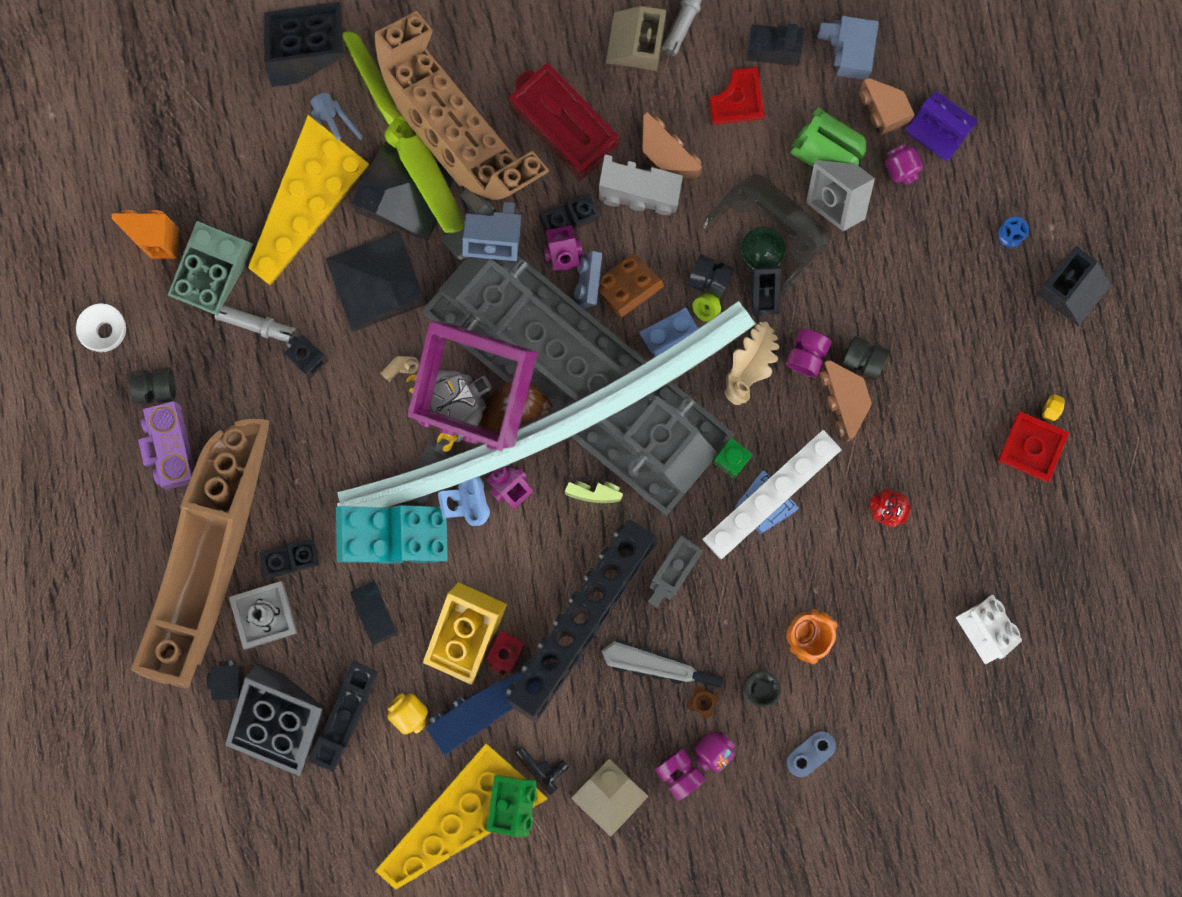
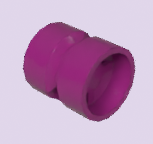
(808, 354)
(687, 781)

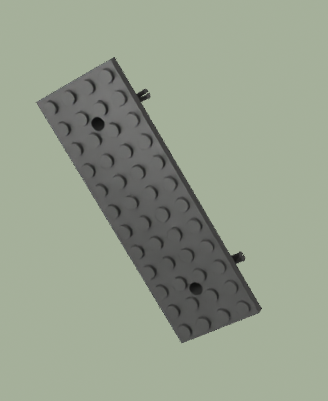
(652, 444)

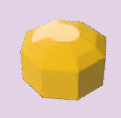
(1053, 408)

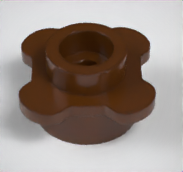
(695, 703)

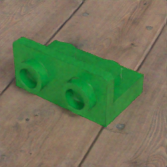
(511, 806)

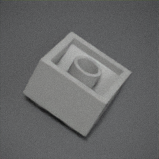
(840, 192)

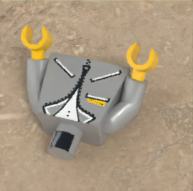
(458, 398)

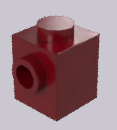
(505, 653)

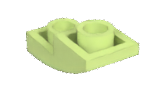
(603, 493)

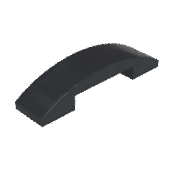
(344, 716)

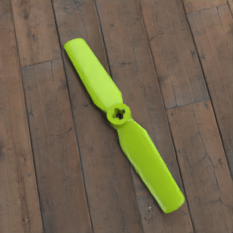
(411, 149)

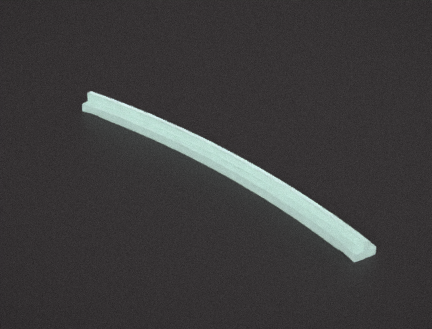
(560, 424)

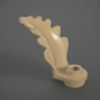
(751, 363)

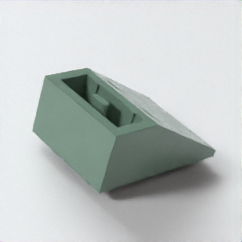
(209, 268)

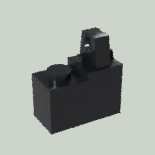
(775, 44)

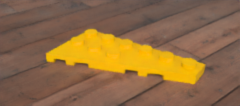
(312, 187)
(452, 821)

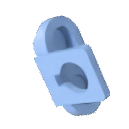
(470, 502)

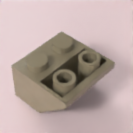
(636, 37)

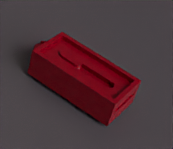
(563, 120)

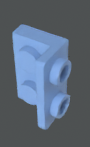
(668, 332)

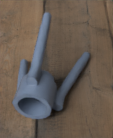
(325, 110)

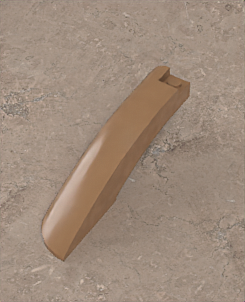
(202, 554)

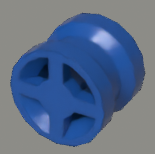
(1017, 227)

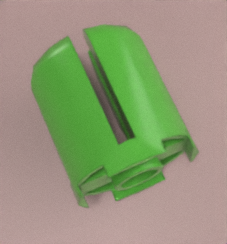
(828, 140)

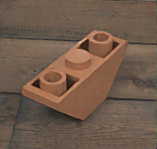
(666, 150)
(847, 397)

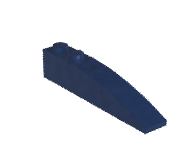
(475, 713)

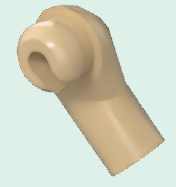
(400, 364)

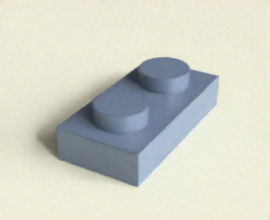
(589, 274)

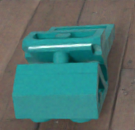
(391, 534)

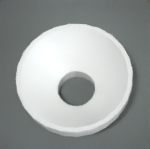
(92, 319)

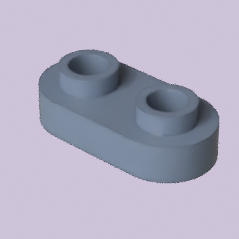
(810, 752)

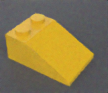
(464, 632)

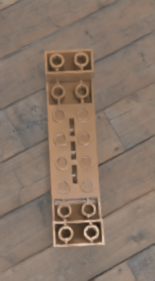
(446, 117)

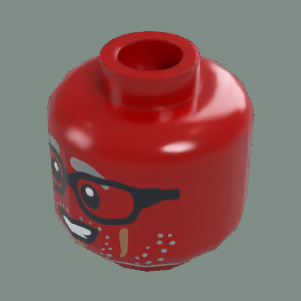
(890, 507)

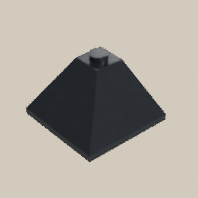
(301, 41)
(392, 196)
(376, 281)
(274, 720)

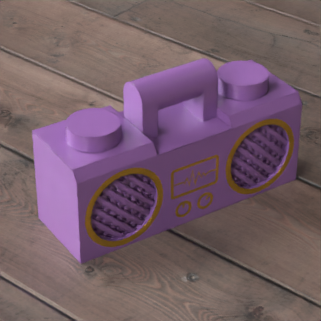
(171, 444)

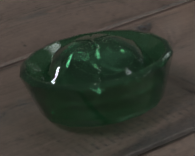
(763, 248)

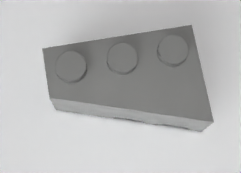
(639, 187)

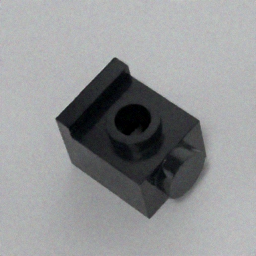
(311, 362)

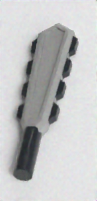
(641, 662)

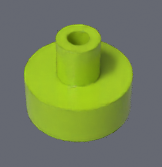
(707, 307)

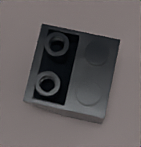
(1075, 286)

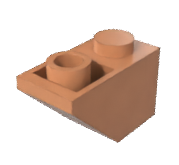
(887, 105)

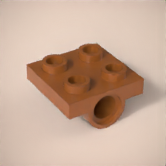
(628, 285)

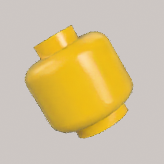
(407, 713)

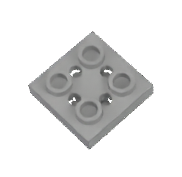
(259, 616)

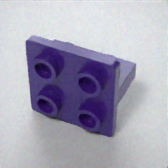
(941, 126)

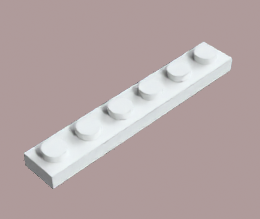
(772, 494)

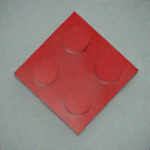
(1033, 446)

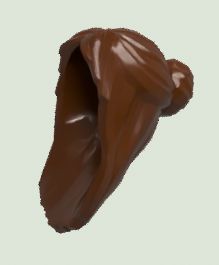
(496, 406)

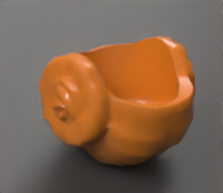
(811, 635)

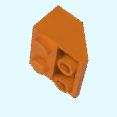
(151, 232)

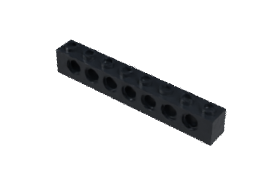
(535, 703)

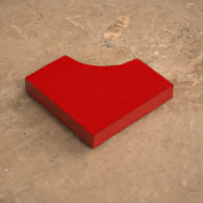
(740, 100)

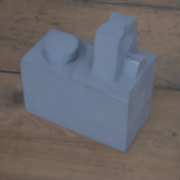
(854, 45)
(493, 235)

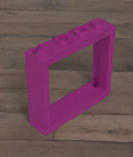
(428, 374)

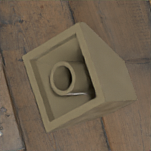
(609, 797)

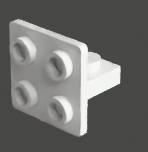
(990, 629)

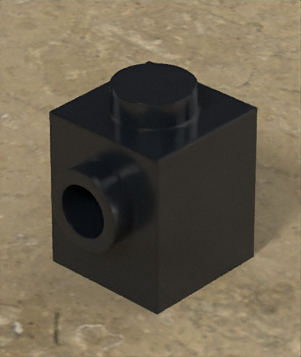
(226, 681)

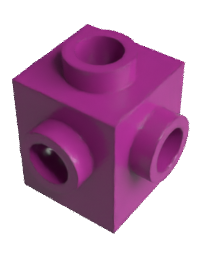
(562, 248)
(509, 485)

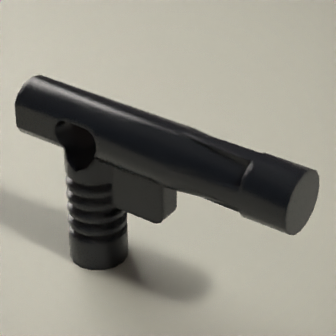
(542, 770)

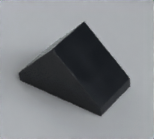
(765, 290)

